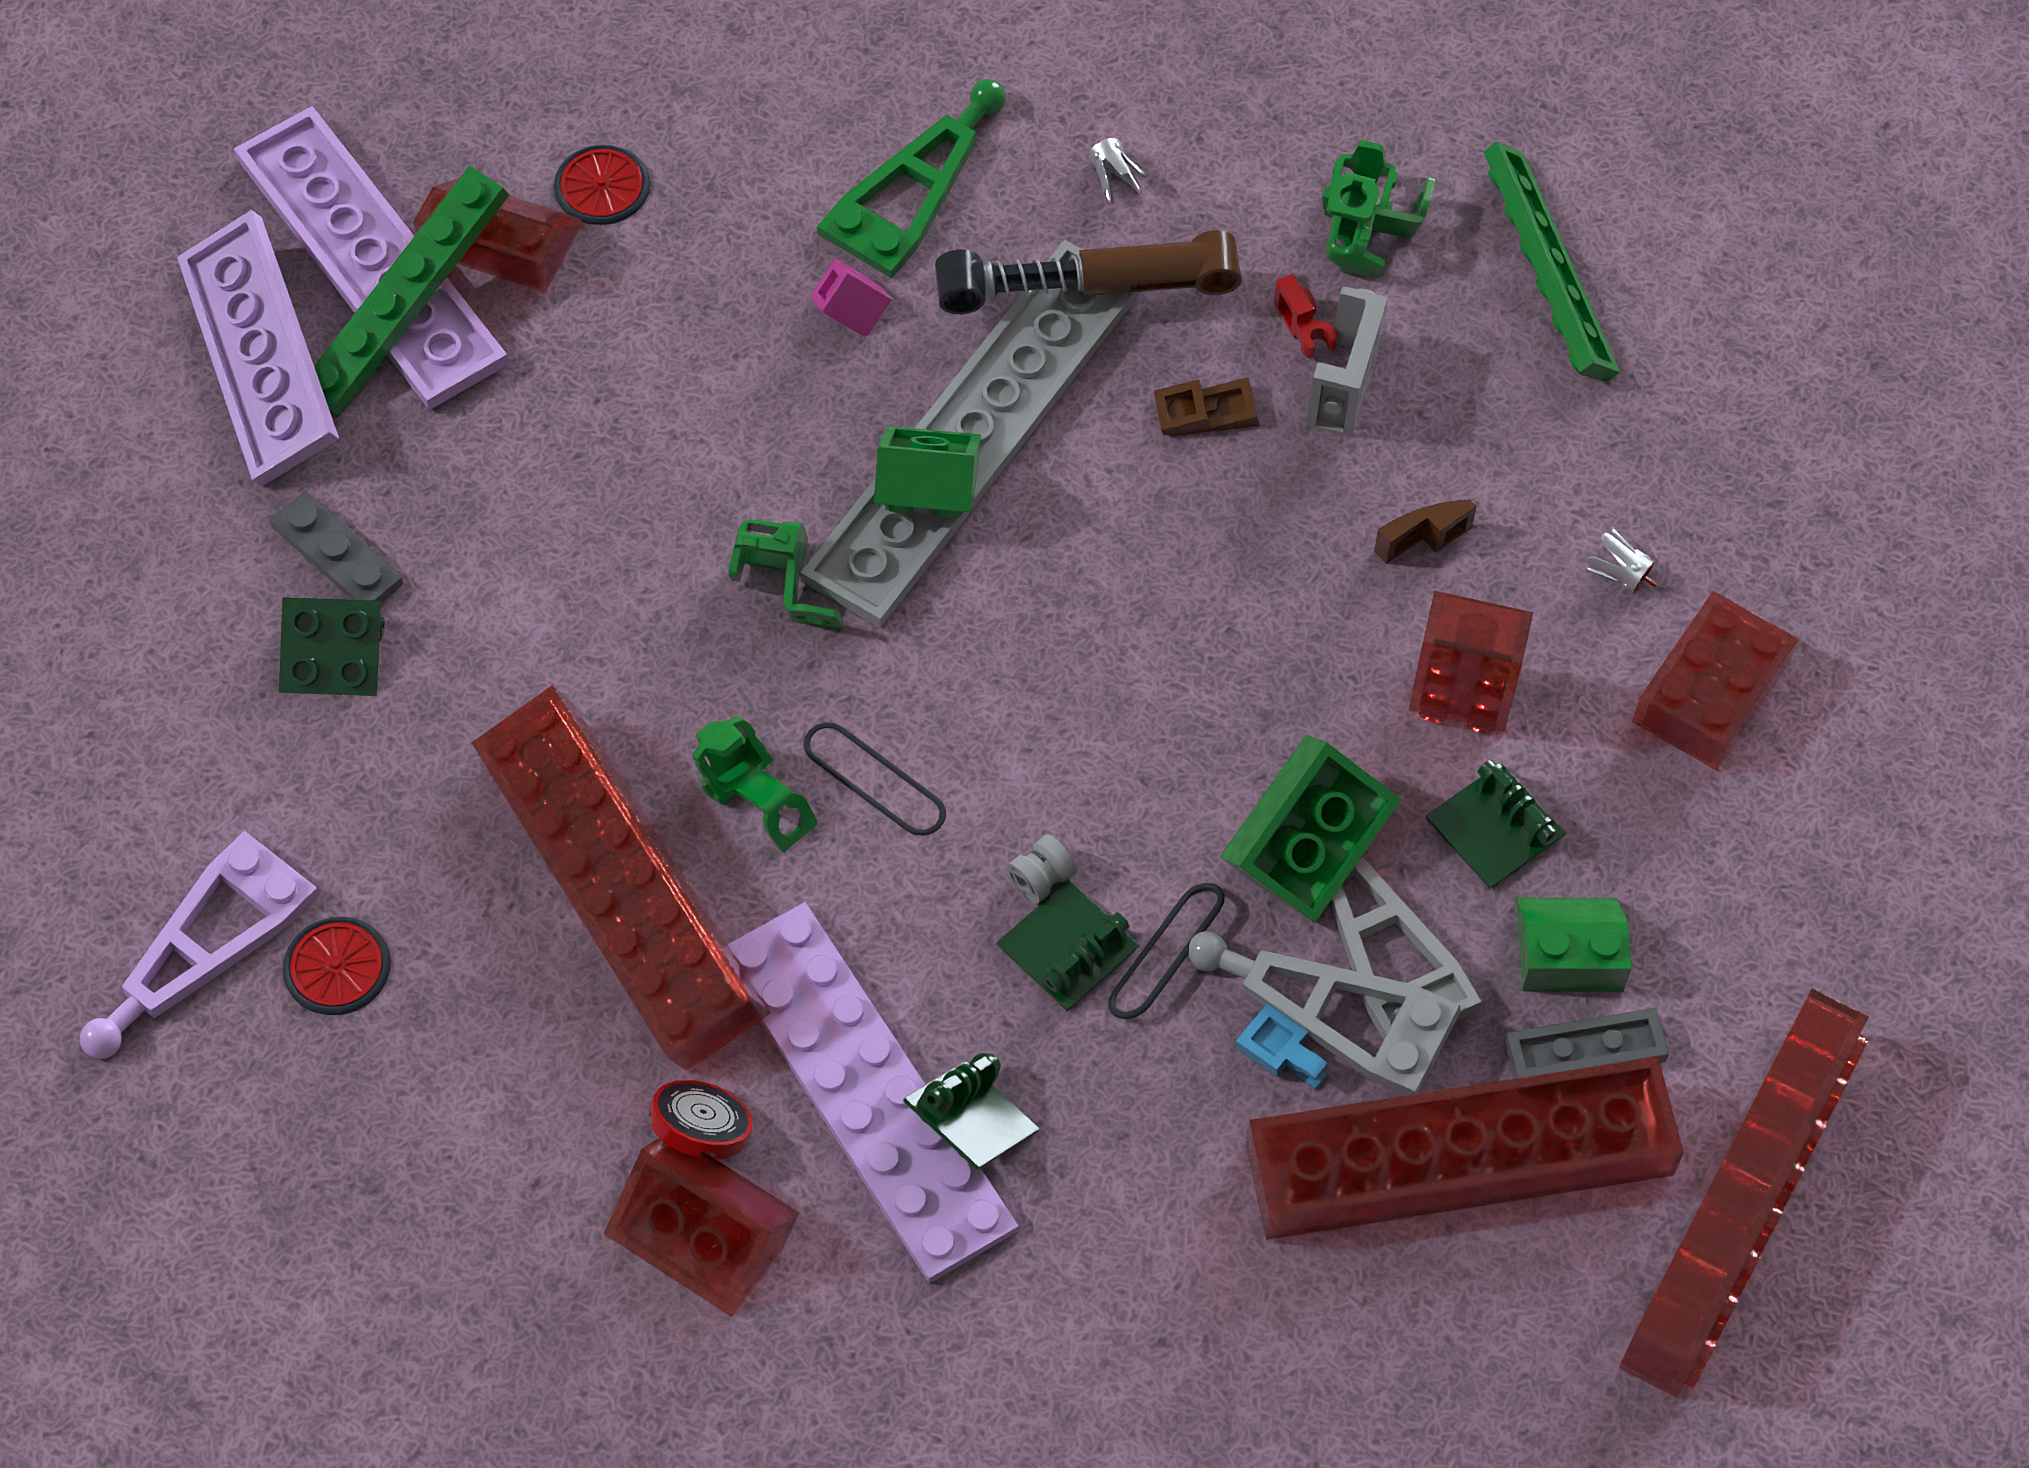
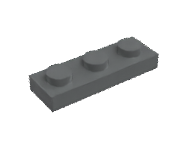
(335, 550)
(1586, 1043)

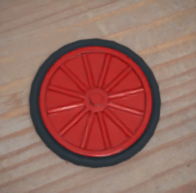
(601, 183)
(336, 965)

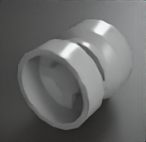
(1041, 868)

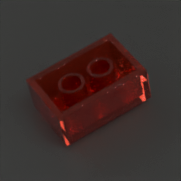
(1470, 662)
(1714, 680)

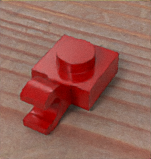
(1297, 311)

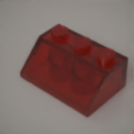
(518, 244)
(700, 1224)

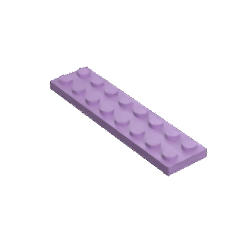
(356, 241)
(858, 1086)

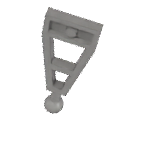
(1445, 981)
(1410, 1043)

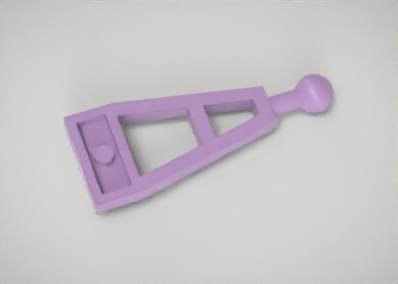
(255, 876)

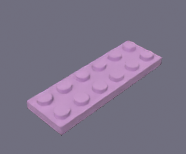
(257, 348)

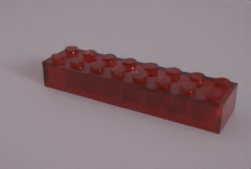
(620, 879)
(1462, 1147)
(1747, 1196)

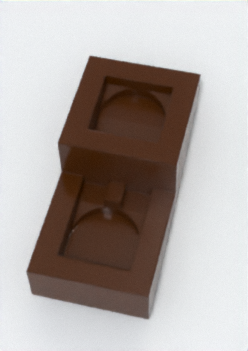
(1195, 409)
(1434, 524)

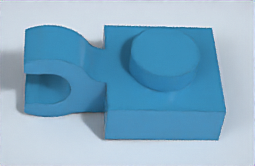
(1278, 1042)

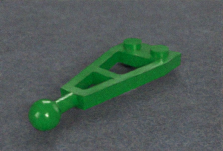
(876, 239)

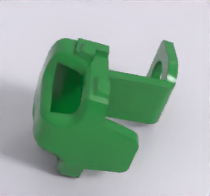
(1367, 165)
(1355, 235)
(785, 552)
(737, 769)

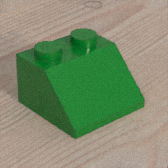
(927, 470)
(1573, 944)

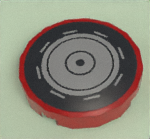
(700, 1119)

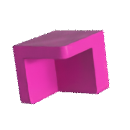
(850, 298)

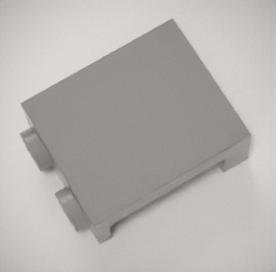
(1340, 391)

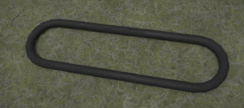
(942, 812)
(1178, 961)

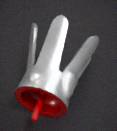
(1110, 158)
(1634, 563)

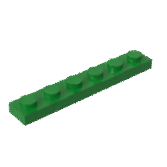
(1551, 262)
(407, 287)

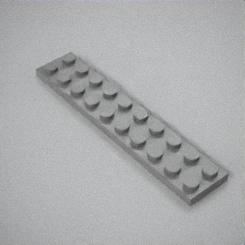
(998, 393)

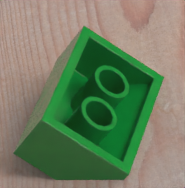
(1310, 827)

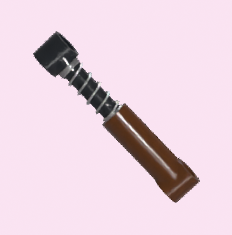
(1204, 264)

